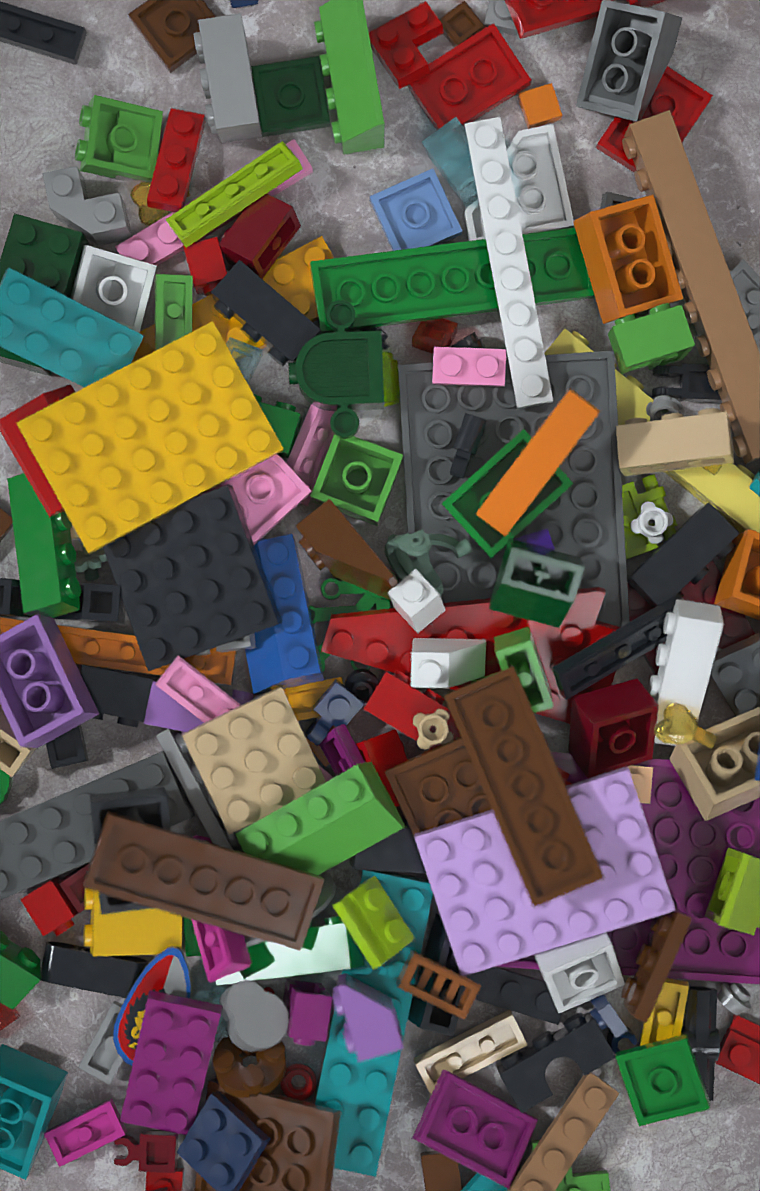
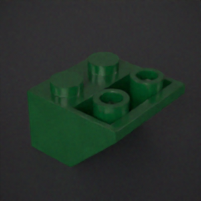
(536, 583)

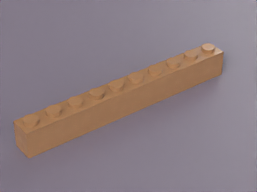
(702, 275)

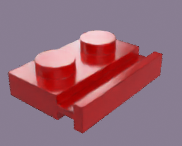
(741, 1048)

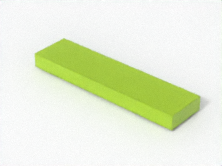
(234, 194)

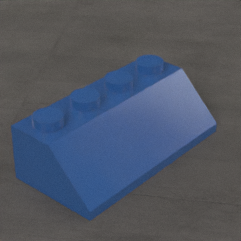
(288, 651)

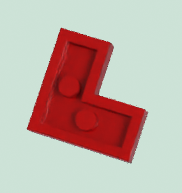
(398, 40)

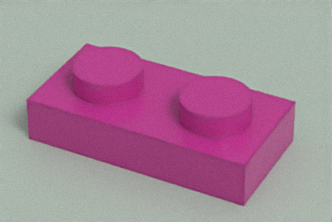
(85, 1132)

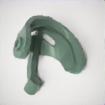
(418, 545)

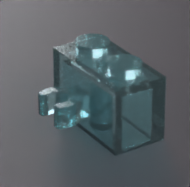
(451, 156)

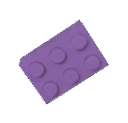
(41, 683)

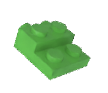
(119, 139)

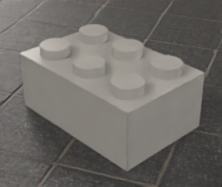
(227, 78)

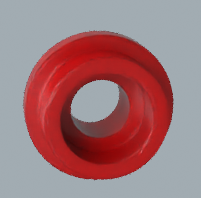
(307, 1089)

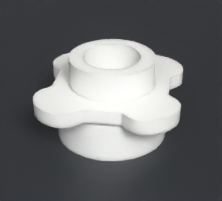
(661, 518)

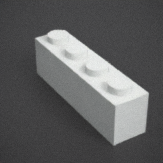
(686, 656)

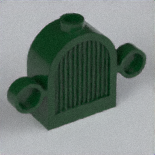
(341, 370)

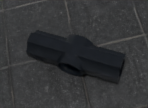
(704, 1037)

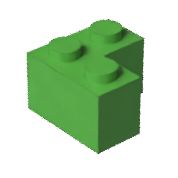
(651, 339)
(520, 651)

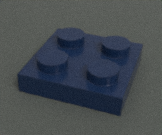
(223, 1144)

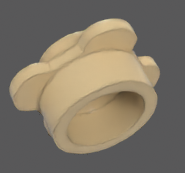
(423, 723)

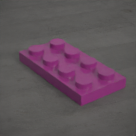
(170, 1062)

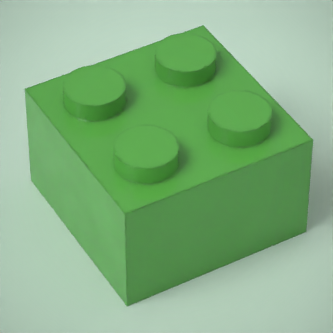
(357, 478)

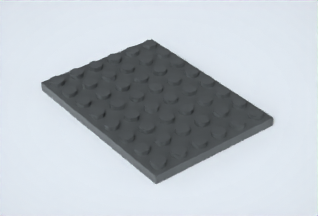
(581, 522)

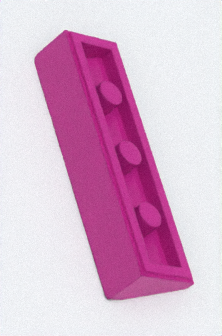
(221, 949)

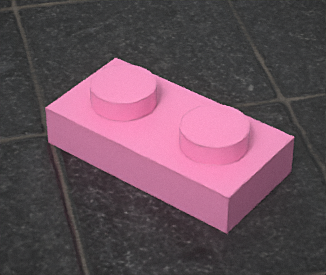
(469, 366)

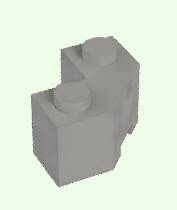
(99, 218)

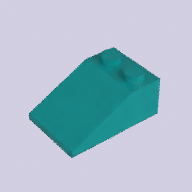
(27, 1104)

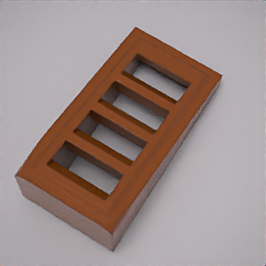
(408, 970)

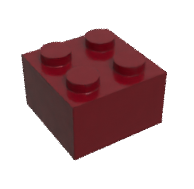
(612, 727)

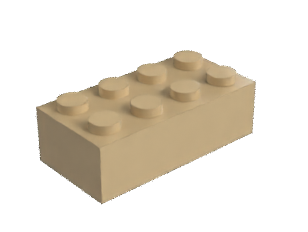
(722, 775)

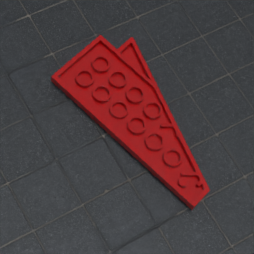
(386, 638)

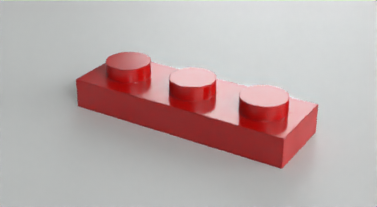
(176, 160)

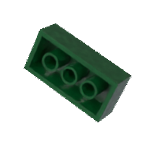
(45, 255)

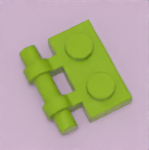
(638, 543)

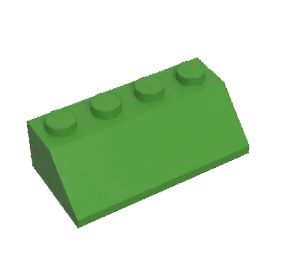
(352, 76)
(326, 823)

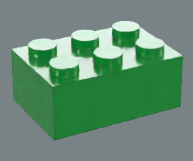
(473, 493)

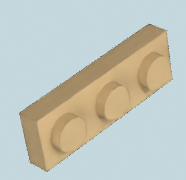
(471, 1049)

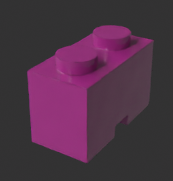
(307, 1011)

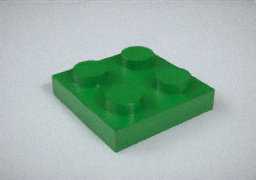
(663, 1080)

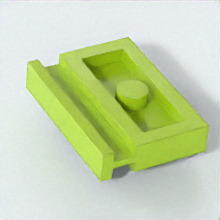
(374, 922)

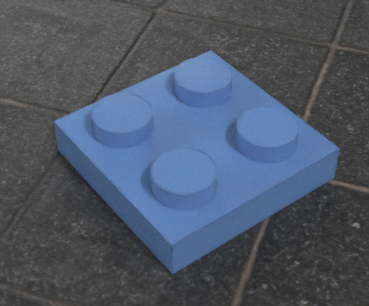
(416, 213)

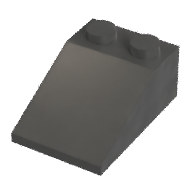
(627, 59)

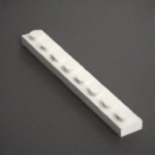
(508, 263)

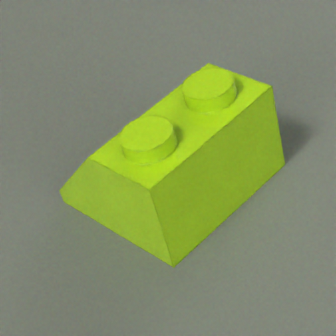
(737, 893)

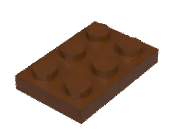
(655, 963)

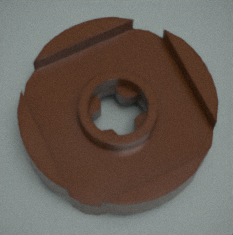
(248, 1080)

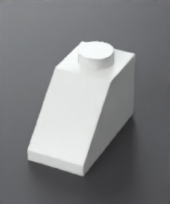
(446, 661)

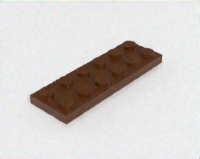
(524, 787)
(203, 881)

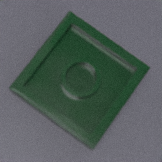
(290, 96)

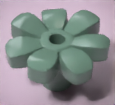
(90, 563)

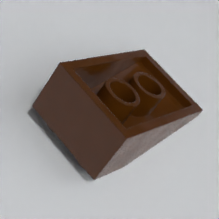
(340, 548)

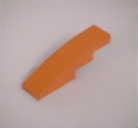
(538, 462)

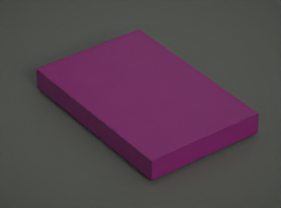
(475, 1129)

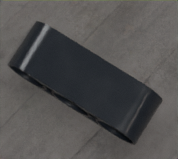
(79, 969)

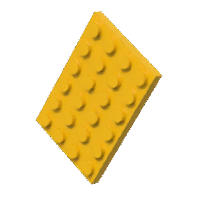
(150, 437)

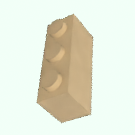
(674, 442)

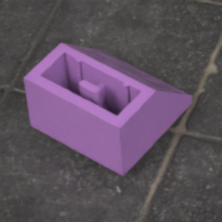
(370, 1016)

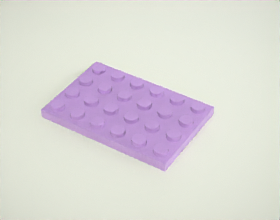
(487, 903)

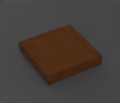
(170, 28)

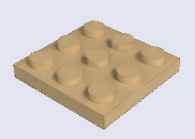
(253, 759)

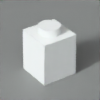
(416, 601)

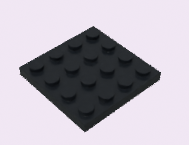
(192, 579)

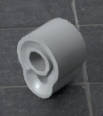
(253, 1016)

